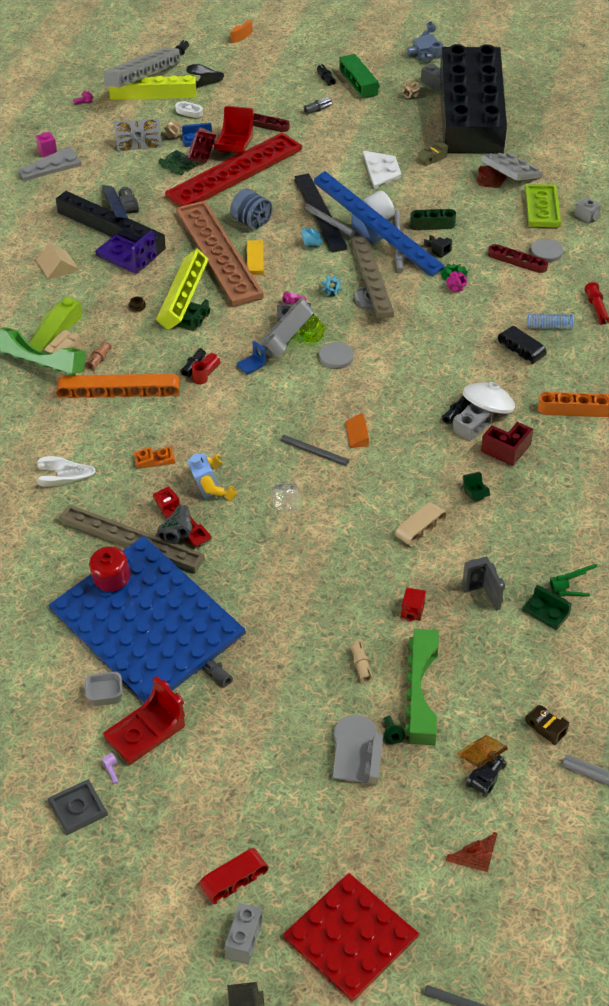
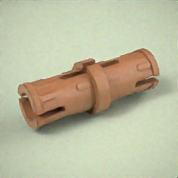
(98, 355)

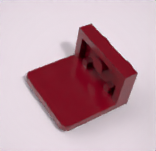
(201, 146)

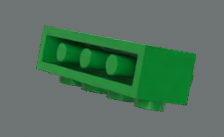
(358, 75)

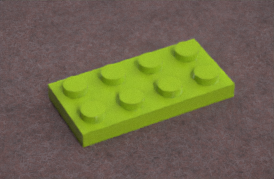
(542, 205)

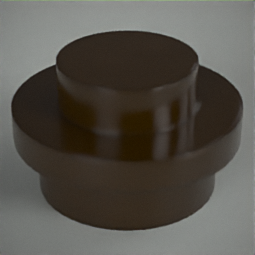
(137, 303)

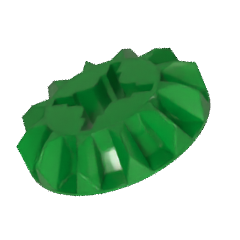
(451, 268)

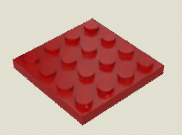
(350, 936)

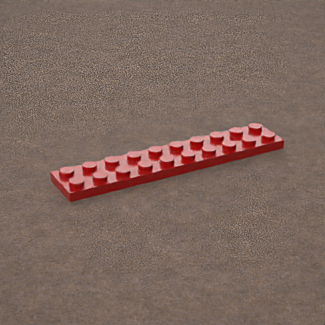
(233, 170)

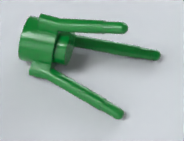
(561, 582)

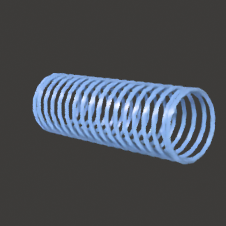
(571, 321)

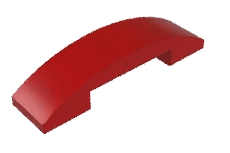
(168, 502)

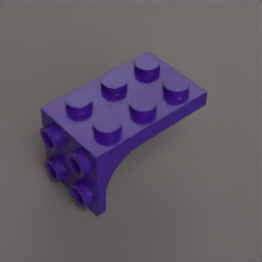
(129, 254)

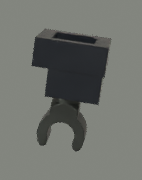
(439, 246)

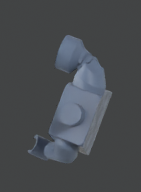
(426, 46)

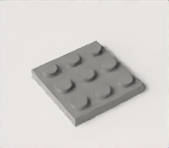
(511, 166)

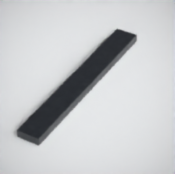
(312, 196)

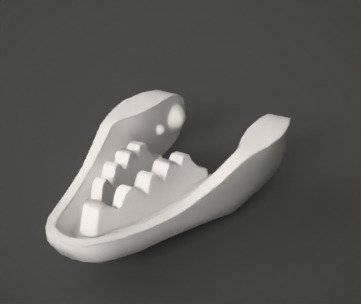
(66, 471)

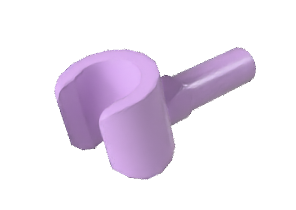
(108, 763)

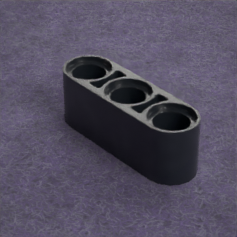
(523, 344)

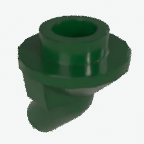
(392, 731)

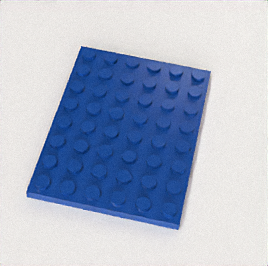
(151, 625)

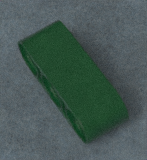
(432, 219)

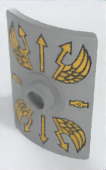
(137, 134)

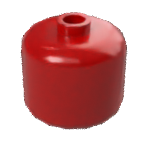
(109, 568)

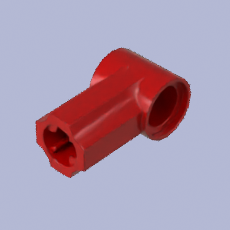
(204, 368)

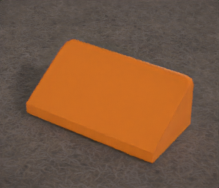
(357, 431)

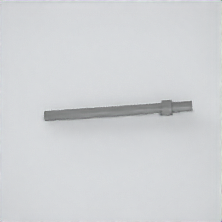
(399, 258)

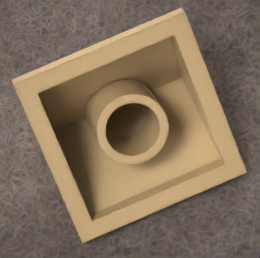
(55, 262)

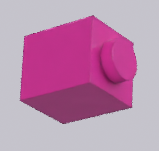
(46, 144)

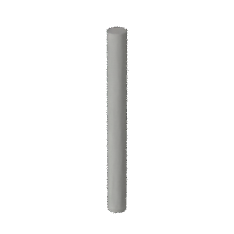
(330, 220)

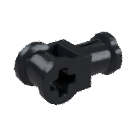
(486, 776)

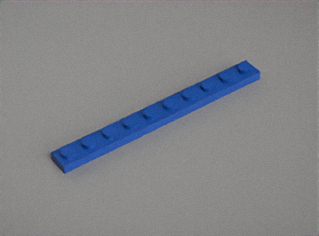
(378, 224)

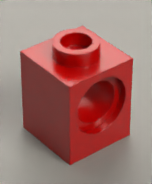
(413, 604)

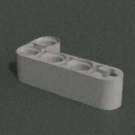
(285, 328)

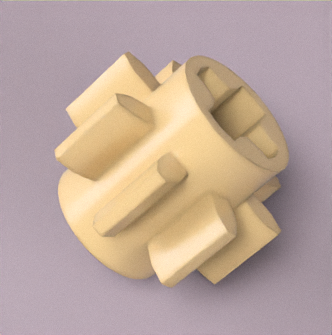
(411, 89)
(172, 129)

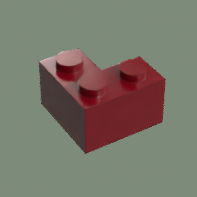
(507, 445)

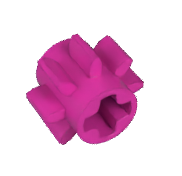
(456, 281)

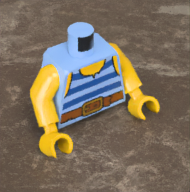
(205, 477)

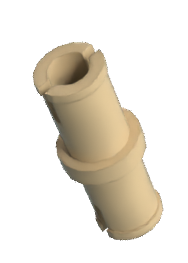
(361, 661)

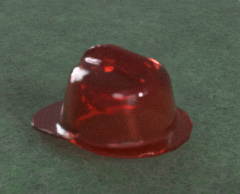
(490, 177)

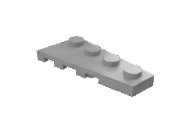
(51, 164)

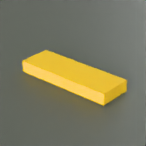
(255, 257)

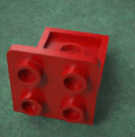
(236, 130)
(148, 725)

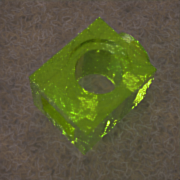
(312, 329)

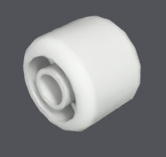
(381, 203)

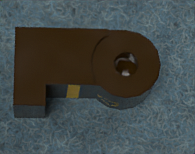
(547, 724)

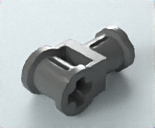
(128, 201)

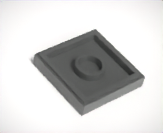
(77, 807)

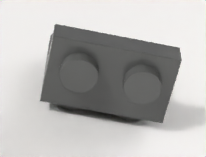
(483, 574)

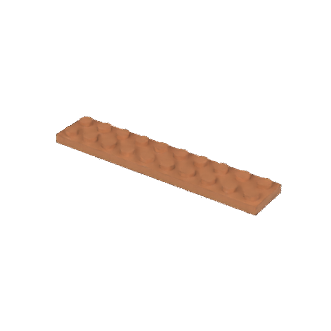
(223, 257)

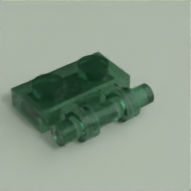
(177, 162)

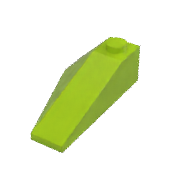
(55, 320)

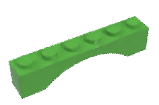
(65, 359)
(423, 721)

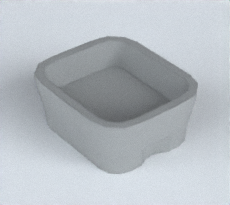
(103, 688)

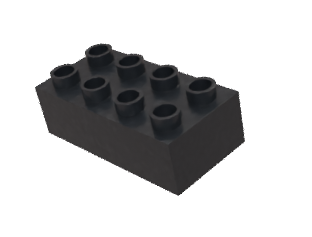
(472, 99)

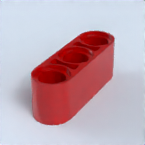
(233, 874)

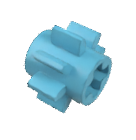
(328, 282)

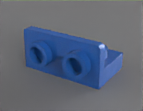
(189, 131)

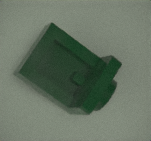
(474, 486)

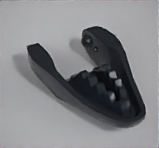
(207, 75)

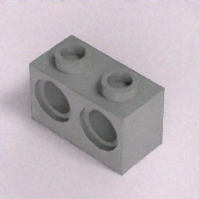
(472, 421)
(244, 933)

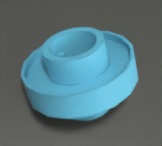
(311, 237)

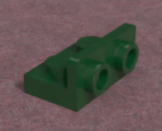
(194, 315)
(547, 607)

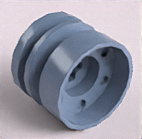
(251, 209)

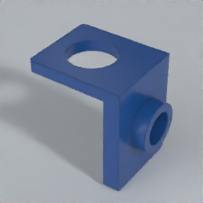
(254, 361)

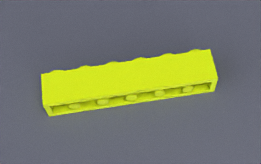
(156, 88)
(182, 289)

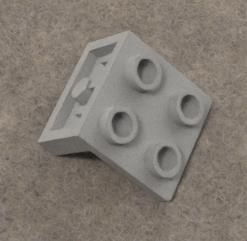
(358, 759)

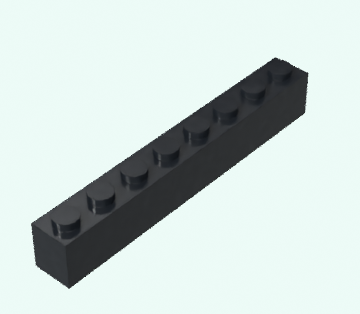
(104, 219)

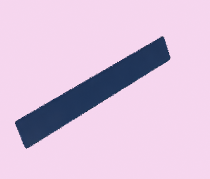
(114, 201)

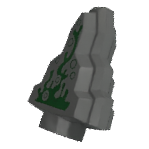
(176, 526)

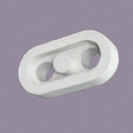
(189, 109)

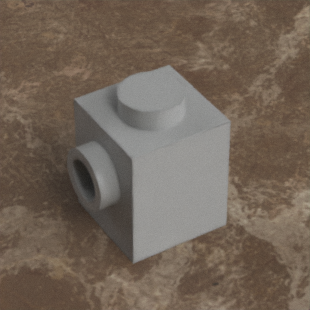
(587, 210)

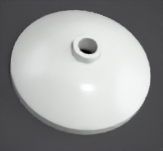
(489, 397)

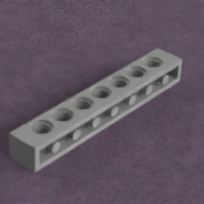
(141, 67)

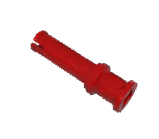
(595, 297)

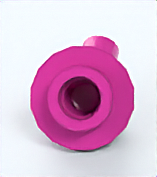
(86, 97)
(290, 298)

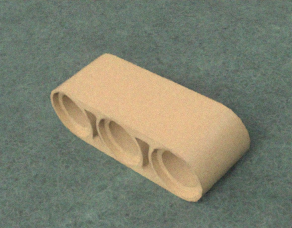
(420, 523)

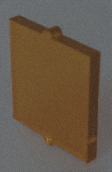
(482, 751)

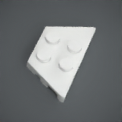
(381, 168)

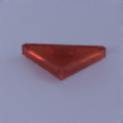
(475, 855)

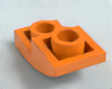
(241, 32)
(148, 458)

